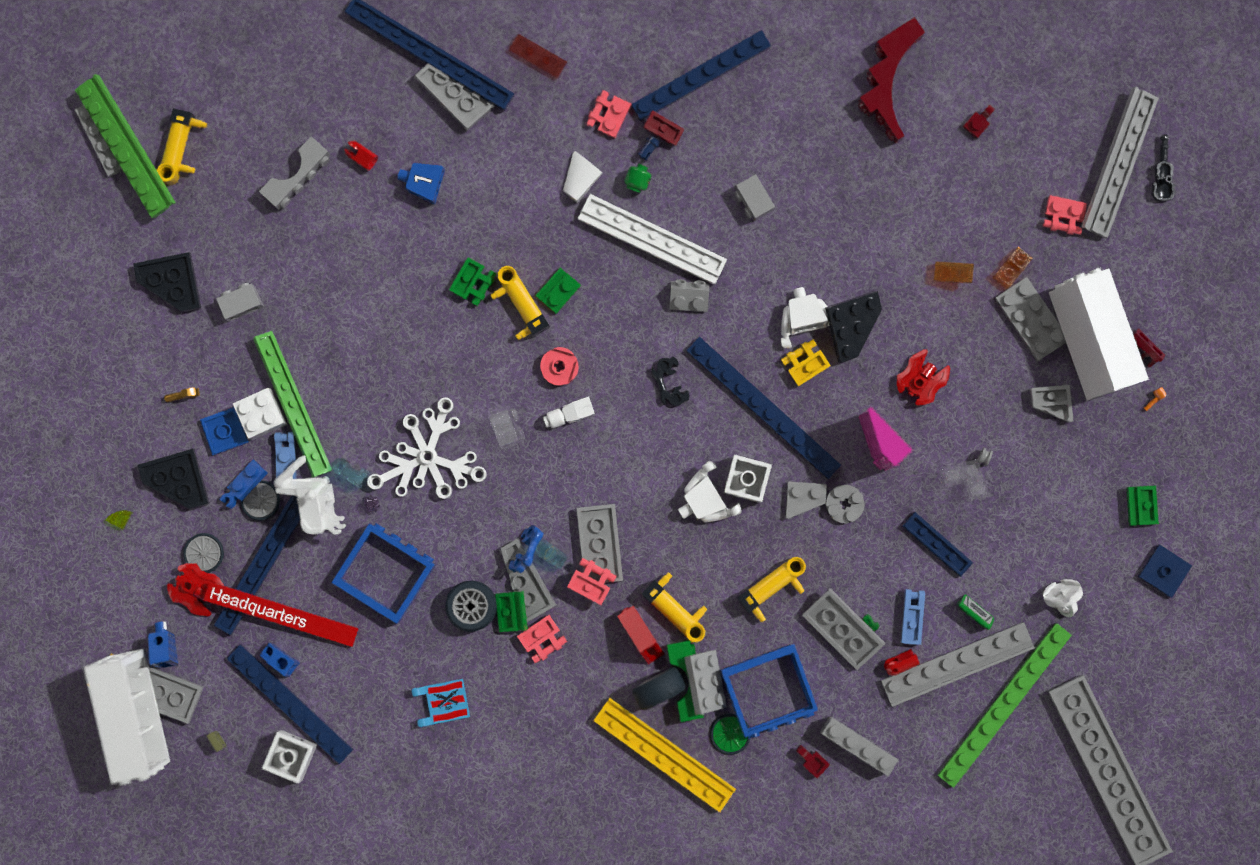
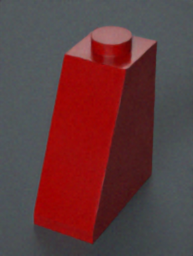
(640, 634)

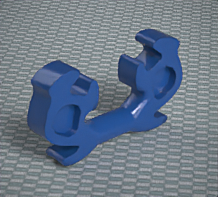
(531, 537)

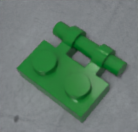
(467, 278)

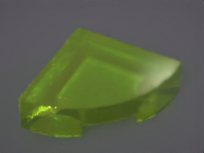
(119, 518)

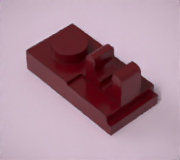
(663, 128)
(1148, 347)

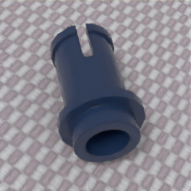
(648, 148)

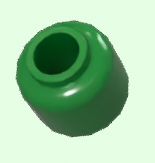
(638, 178)

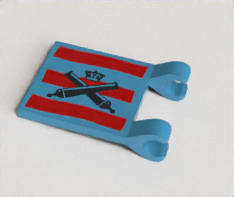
(445, 701)

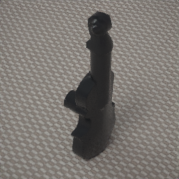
(1163, 188)

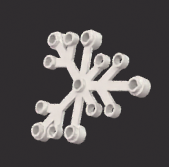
(406, 466)

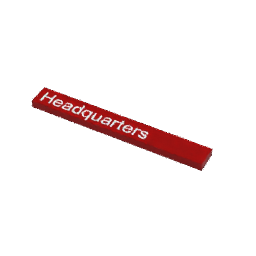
(280, 613)

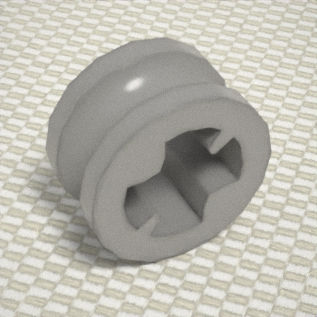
(985, 456)

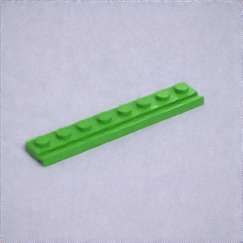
(125, 146)

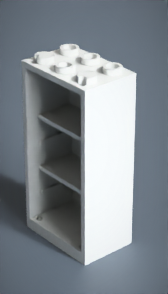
(1097, 333)
(127, 716)

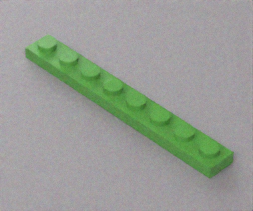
(292, 404)

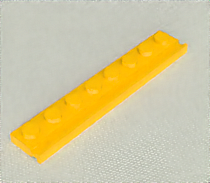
(664, 754)

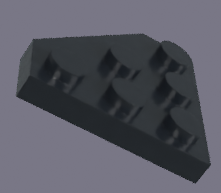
(171, 280)
(852, 323)
(177, 478)

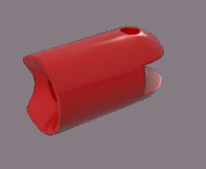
(363, 157)
(901, 663)

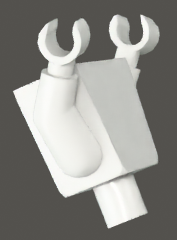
(802, 315)
(704, 499)

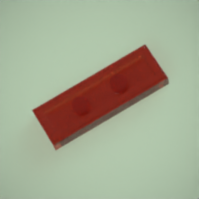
(538, 56)

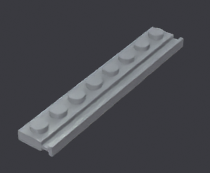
(1119, 162)
(958, 664)

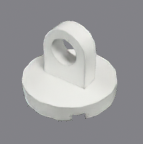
(1063, 596)

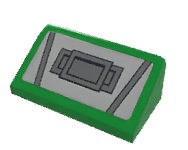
(976, 612)

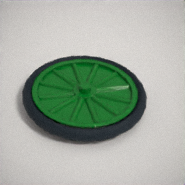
(727, 735)

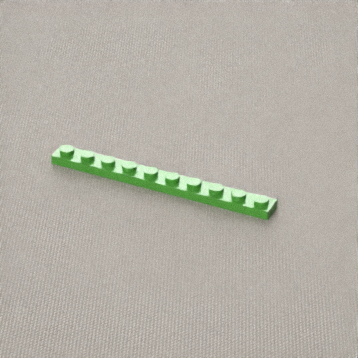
(1004, 705)

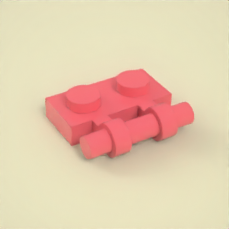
(614, 117)
(1065, 209)
(588, 586)
(538, 634)

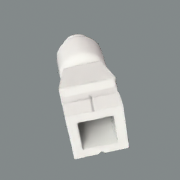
(570, 413)

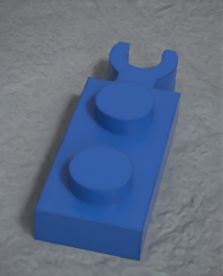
(244, 483)

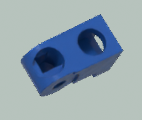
(279, 659)

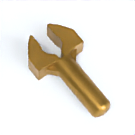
(185, 393)

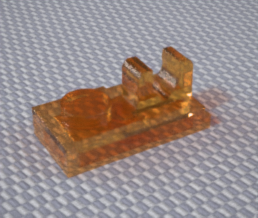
(953, 272)

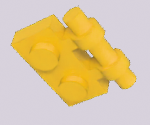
(807, 368)

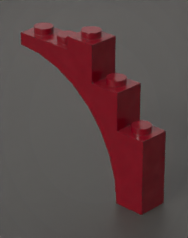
(879, 99)

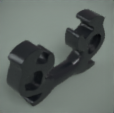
(665, 366)

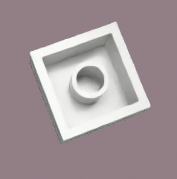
(260, 414)
(747, 478)
(289, 756)

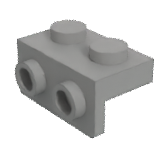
(689, 295)

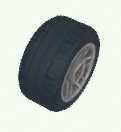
(459, 612)
(658, 689)

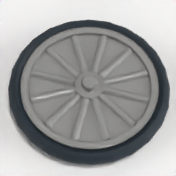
(261, 501)
(205, 551)

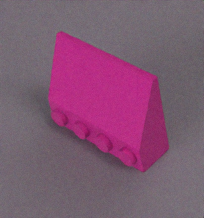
(883, 442)

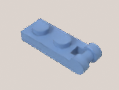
(285, 455)
(912, 617)

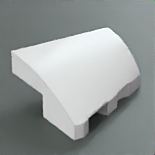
(580, 177)

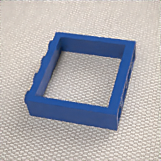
(368, 600)
(788, 718)

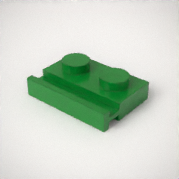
(558, 290)
(1142, 505)
(511, 611)

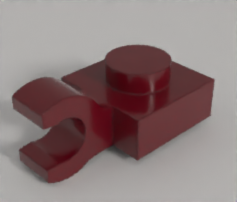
(978, 123)
(814, 762)

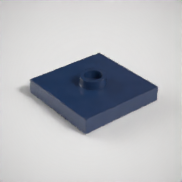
(1165, 571)

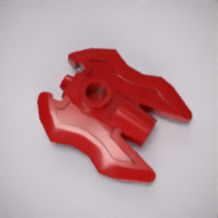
(920, 380)
(191, 588)

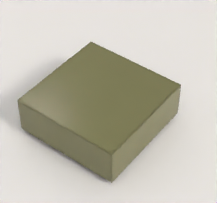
(216, 740)

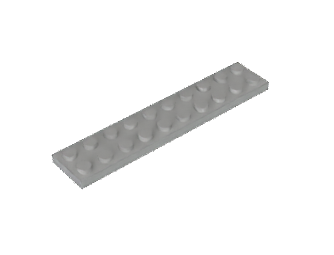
(1109, 771)

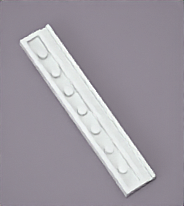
(652, 239)

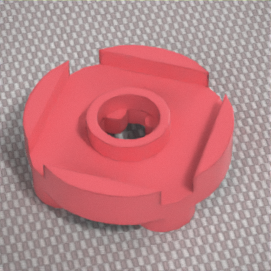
(550, 372)

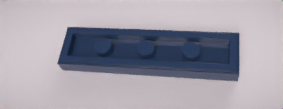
(937, 544)

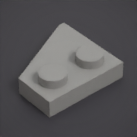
(1053, 401)
(804, 497)

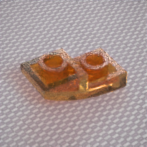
(1012, 268)

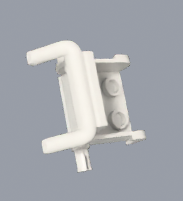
(314, 500)

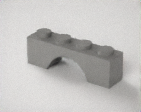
(280, 191)
(859, 746)

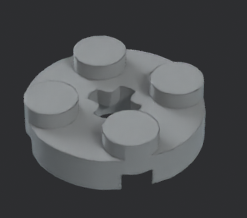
(854, 498)

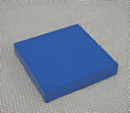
(224, 431)

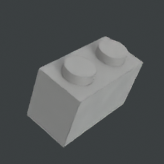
(754, 198)
(239, 302)

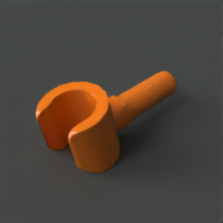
(1159, 395)

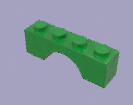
(677, 654)

